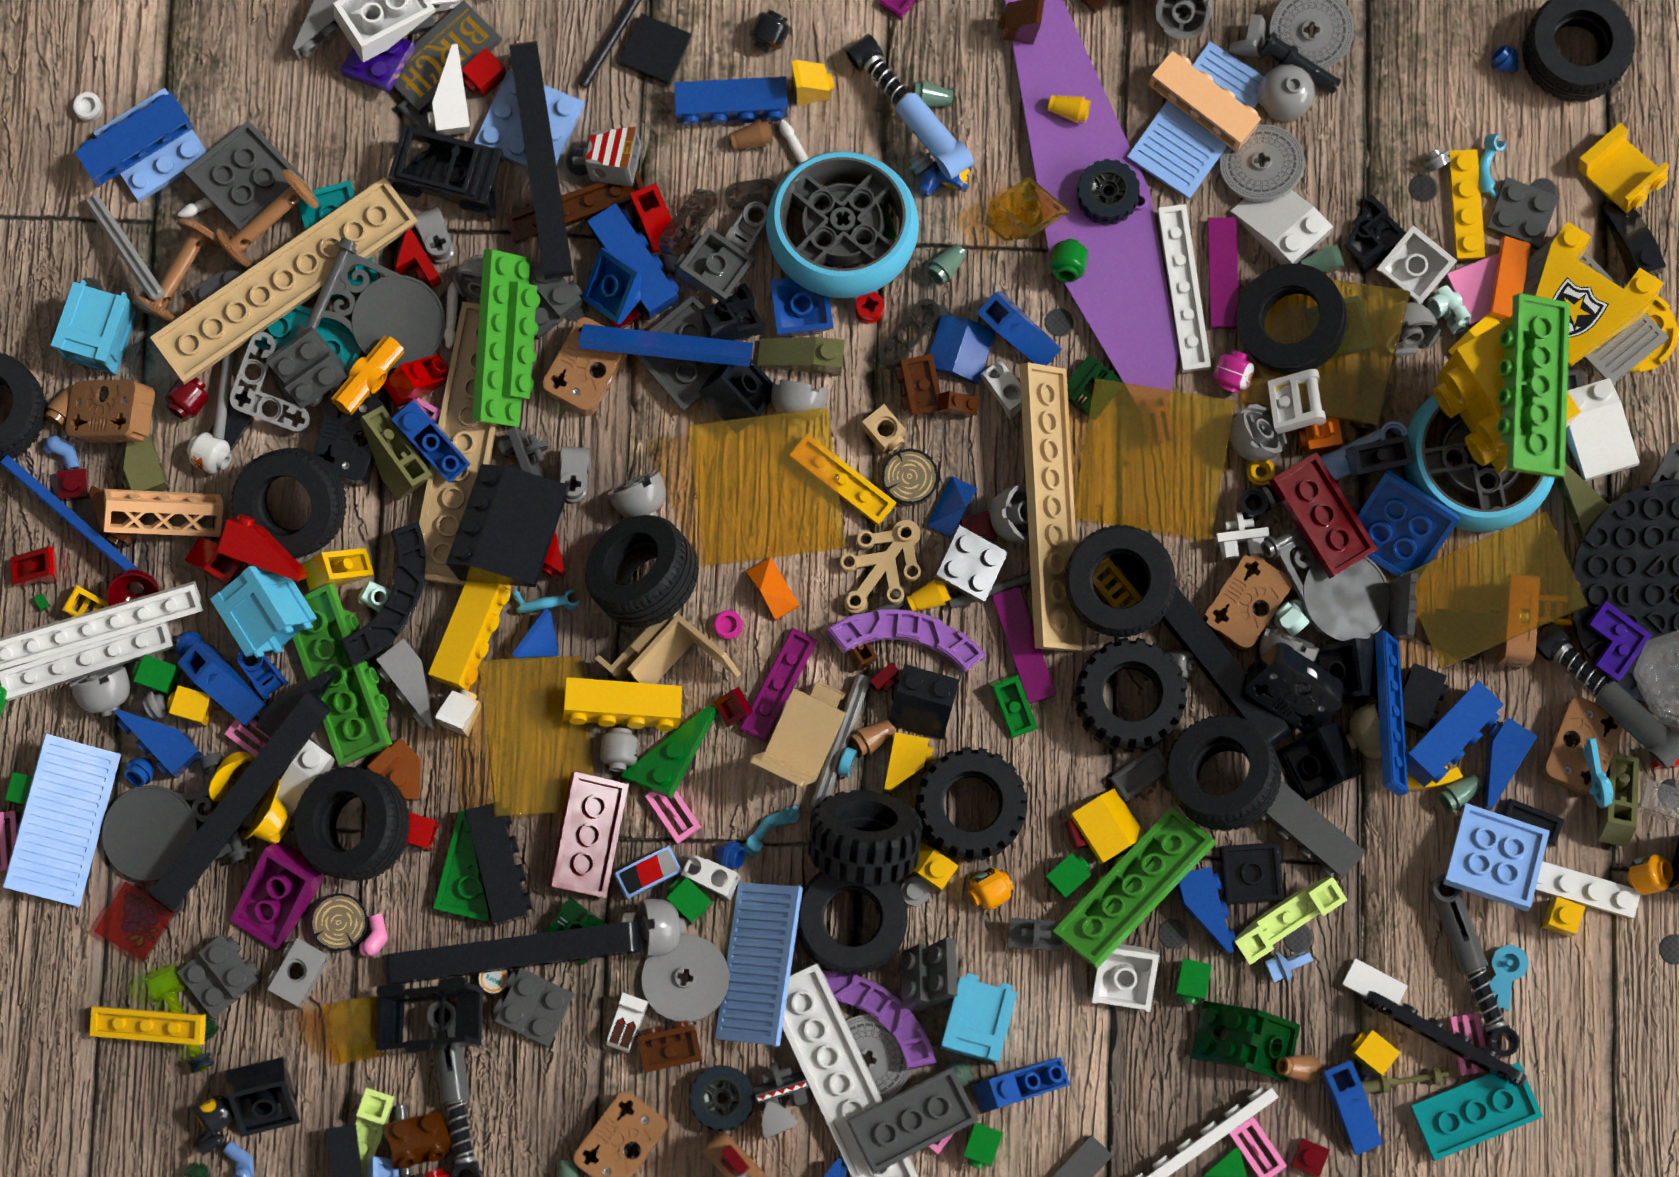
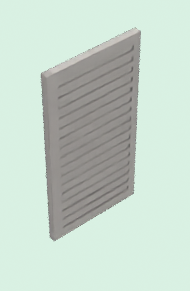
(1622, 351)

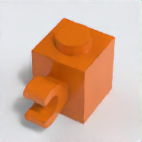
(1320, 438)

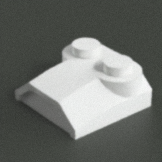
(1417, 264)
(1127, 978)

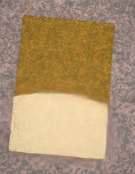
(1495, 590)
(527, 736)

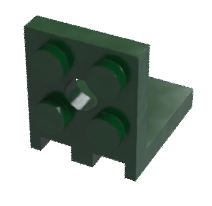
(1247, 1038)

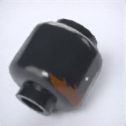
(769, 31)

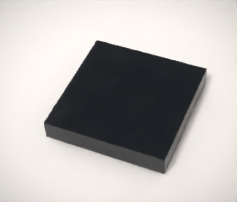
(655, 49)
(1252, 873)

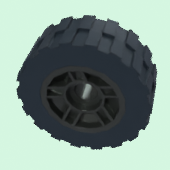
(1097, 180)
(726, 1115)

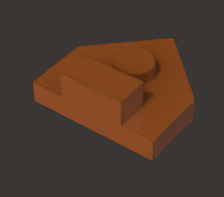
(400, 766)

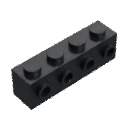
(498, 865)

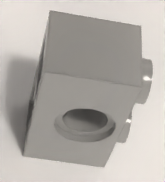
(298, 990)

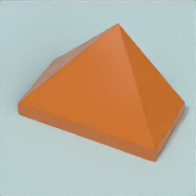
(772, 589)

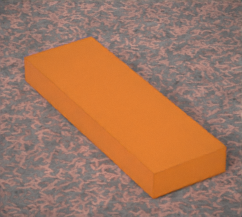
(1509, 276)

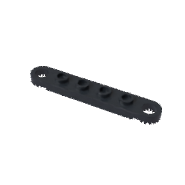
(1457, 1043)

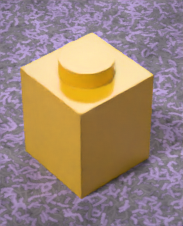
(190, 705)
(1563, 916)
(1374, 1052)

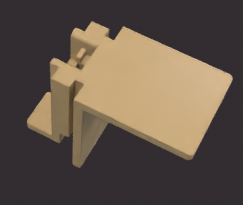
(660, 648)
(803, 735)

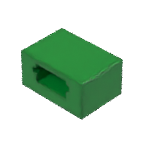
(42, 602)

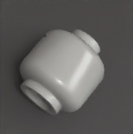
(619, 749)

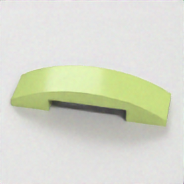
(1287, 916)
(372, 1114)

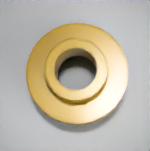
(1260, 481)

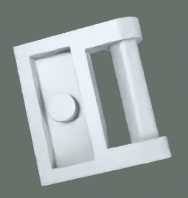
(1287, 404)

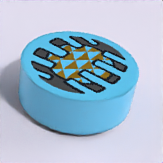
(847, 762)

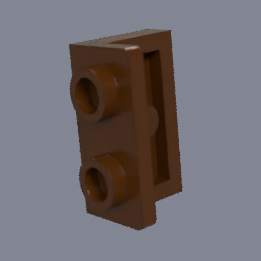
(919, 384)
(669, 1047)
(417, 1140)

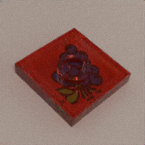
(134, 922)

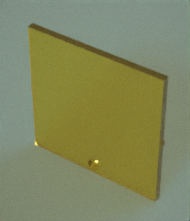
(1359, 372)
(1153, 458)
(766, 486)

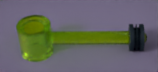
(166, 984)

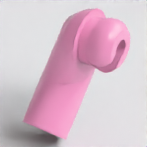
(377, 937)

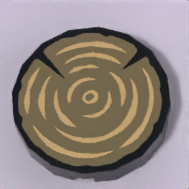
(909, 477)
(338, 922)

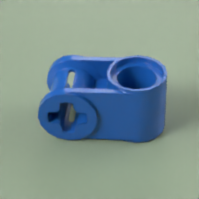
(263, 675)

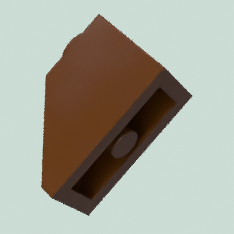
(1021, 20)
(116, 518)

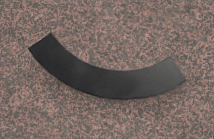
(401, 602)

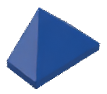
(951, 506)
(539, 640)

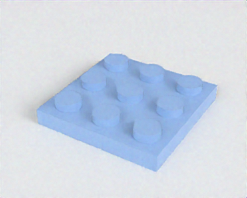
(503, 123)
(163, 165)
(1496, 857)

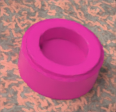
(728, 625)

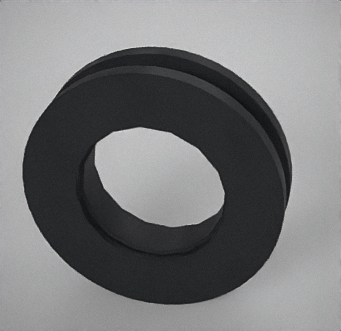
(1273, 286)

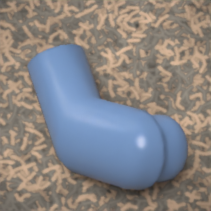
(62, 447)
(243, 1160)

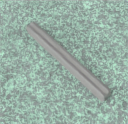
(124, 248)
(842, 739)

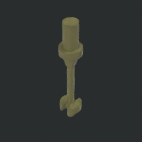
(1384, 1084)

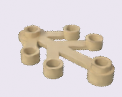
(883, 563)

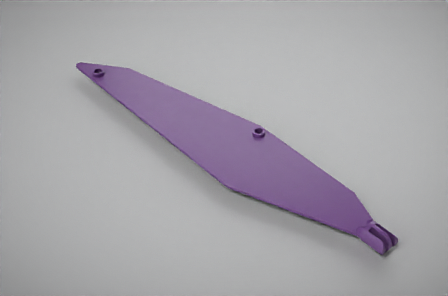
(1124, 277)

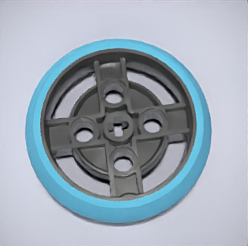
(876, 187)
(1490, 505)

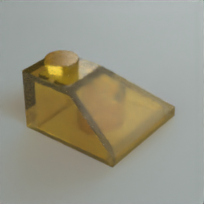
(1023, 211)
(352, 1029)

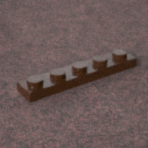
(576, 206)

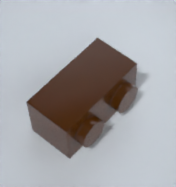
(958, 404)
(862, 656)

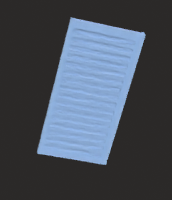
(1177, 146)
(61, 820)
(759, 963)

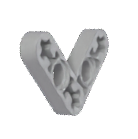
(259, 398)

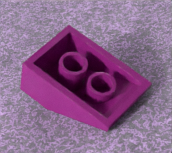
(276, 894)

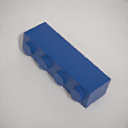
(731, 100)
(133, 139)
(614, 232)
(1451, 733)

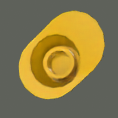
(228, 774)
(271, 817)

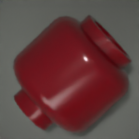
(186, 399)

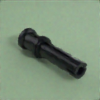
(1289, 55)

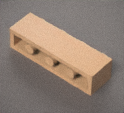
(1205, 101)

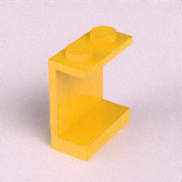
(1622, 170)

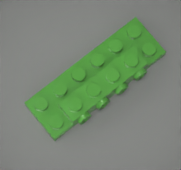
(504, 339)
(1535, 385)
(358, 709)
(1133, 887)

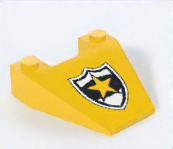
(1596, 304)

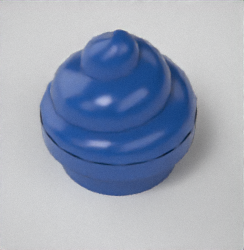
(1505, 59)
(186, 640)
(139, 771)
(731, 855)

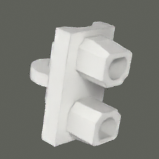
(1229, 541)

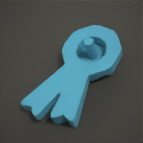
(1600, 784)
(1509, 965)

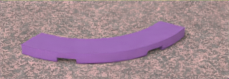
(907, 626)
(888, 1011)

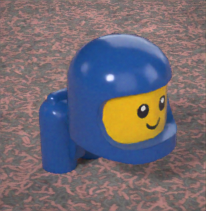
(933, 179)

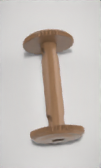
(197, 237)
(237, 244)

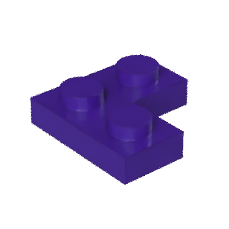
(380, 70)
(1624, 638)

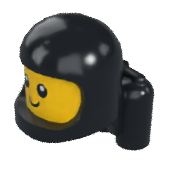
(213, 1117)

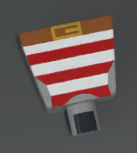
(611, 156)

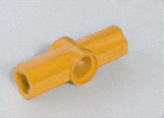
(367, 375)

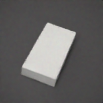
(1365, 978)

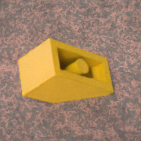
(811, 82)
(338, 568)
(906, 759)
(934, 867)

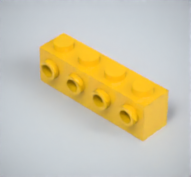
(469, 634)
(622, 703)

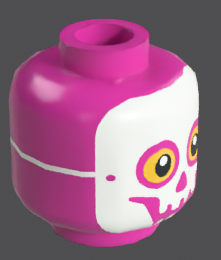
(1234, 371)

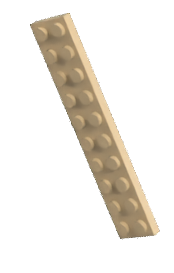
(280, 281)
(445, 501)
(1049, 503)

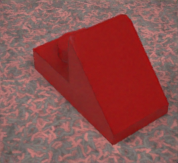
(413, 255)
(34, 567)

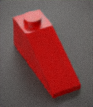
(256, 546)

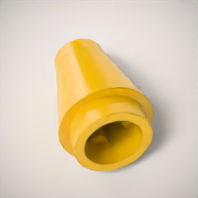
(1070, 107)
(929, 596)

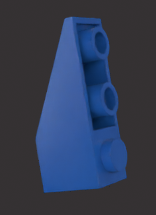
(1018, 329)
(430, 440)
(220, 681)
(167, 744)
(1202, 902)
(1020, 1085)
(1351, 1106)

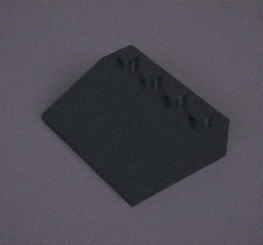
(507, 527)

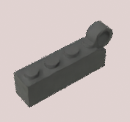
(1312, 833)

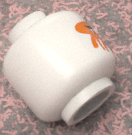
(209, 453)

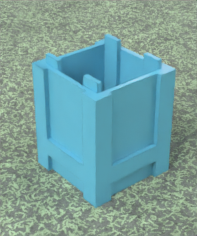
(95, 328)
(263, 610)
(979, 1019)

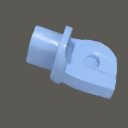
(1281, 967)

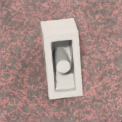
(459, 712)

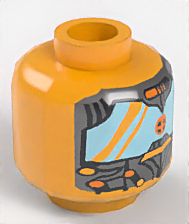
(1650, 874)
(990, 888)

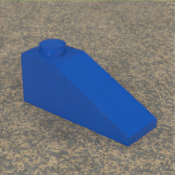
(1504, 755)

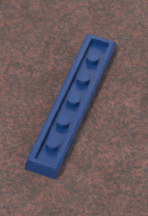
(665, 345)
(67, 514)
(1391, 713)

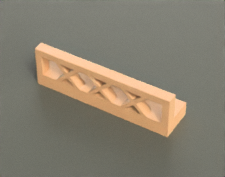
(163, 502)

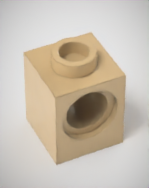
(881, 417)

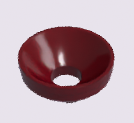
(117, 589)

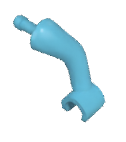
(1486, 182)
(547, 602)
(780, 818)

